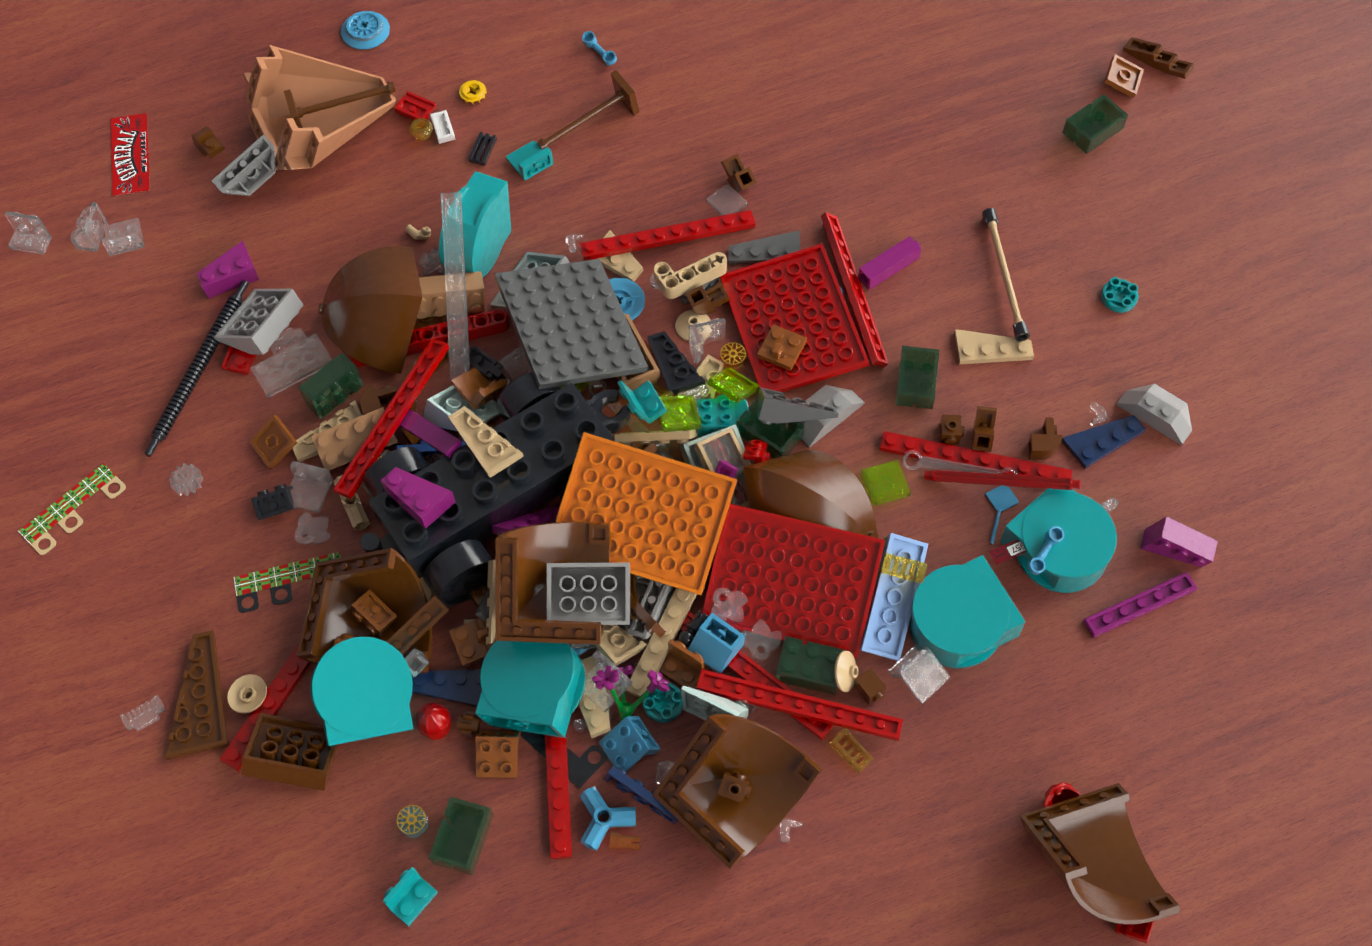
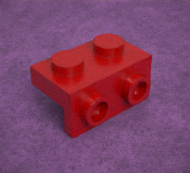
(756, 451)

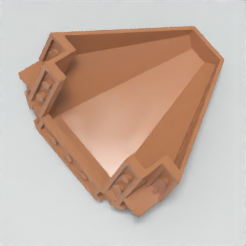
(310, 83)

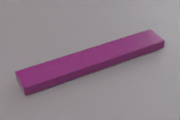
(430, 433)
(1139, 605)

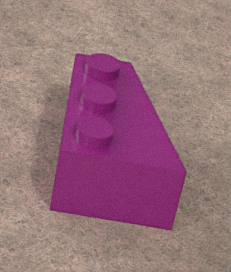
(228, 272)
(417, 496)
(1179, 542)

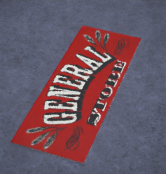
(130, 154)

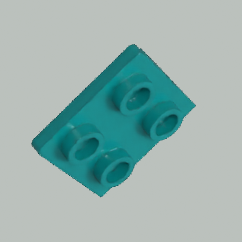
(530, 159)
(643, 401)
(715, 415)
(409, 896)

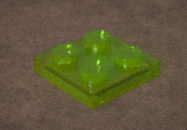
(733, 385)
(681, 413)
(886, 482)

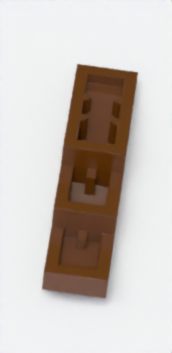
(1154, 56)

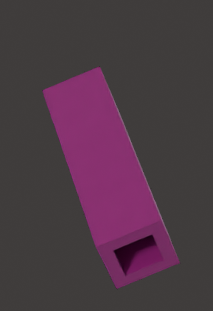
(889, 262)

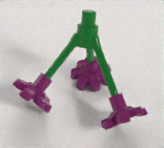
(625, 708)

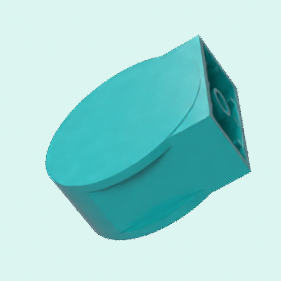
(484, 222)
(1086, 544)
(963, 614)
(531, 686)
(362, 690)

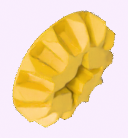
(475, 86)

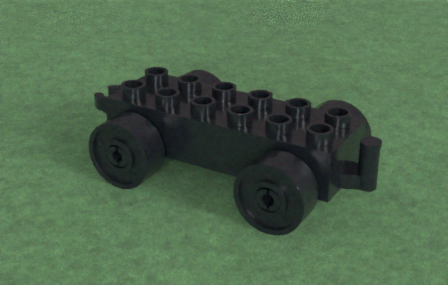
(449, 551)

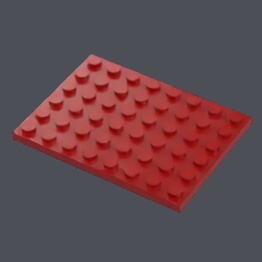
(802, 297)
(797, 576)

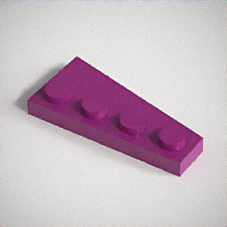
(542, 516)

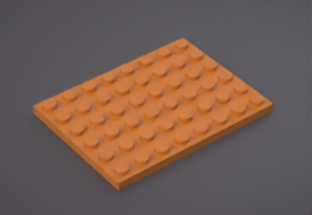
(658, 509)

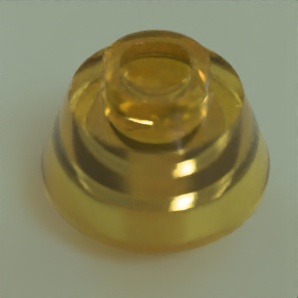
(421, 129)

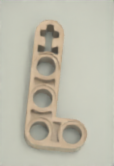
(713, 265)

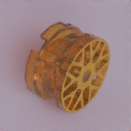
(733, 356)

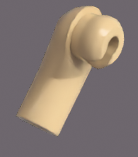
(421, 234)

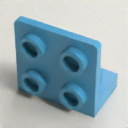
(628, 743)

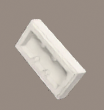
(442, 126)

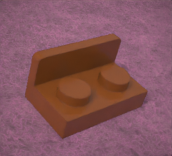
(373, 613)

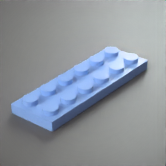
(892, 602)

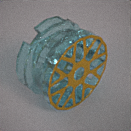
(412, 821)

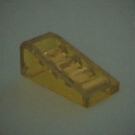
(921, 570)
(844, 733)

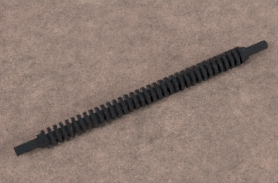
(194, 371)

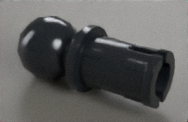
(686, 637)

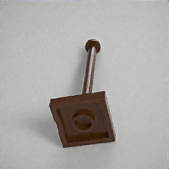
(623, 93)
(297, 113)

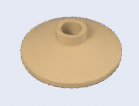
(684, 321)
(845, 671)
(242, 688)

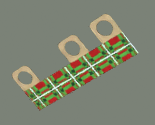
(65, 505)

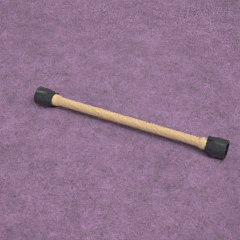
(1020, 328)

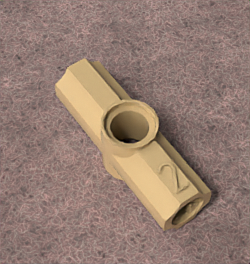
(354, 511)

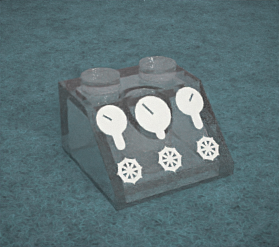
(89, 228)

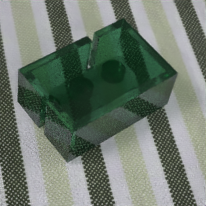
(1095, 123)
(917, 377)
(331, 386)
(778, 437)
(808, 665)
(462, 840)

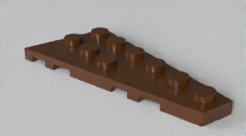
(200, 706)

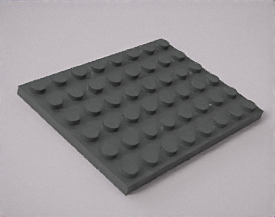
(570, 323)

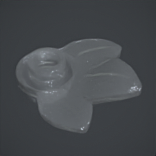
(314, 528)
(731, 607)
(761, 637)

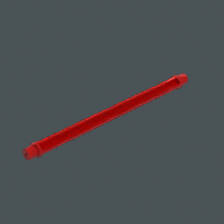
(1003, 479)

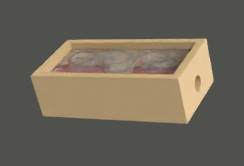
(725, 447)

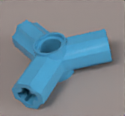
(597, 830)

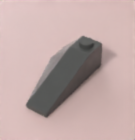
(777, 408)

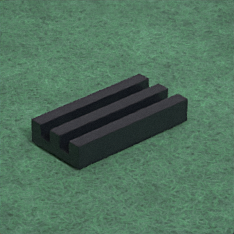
(485, 138)

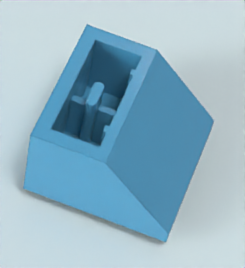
(717, 643)

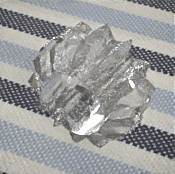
(185, 479)

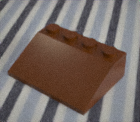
(289, 752)

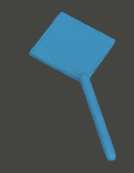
(1001, 499)

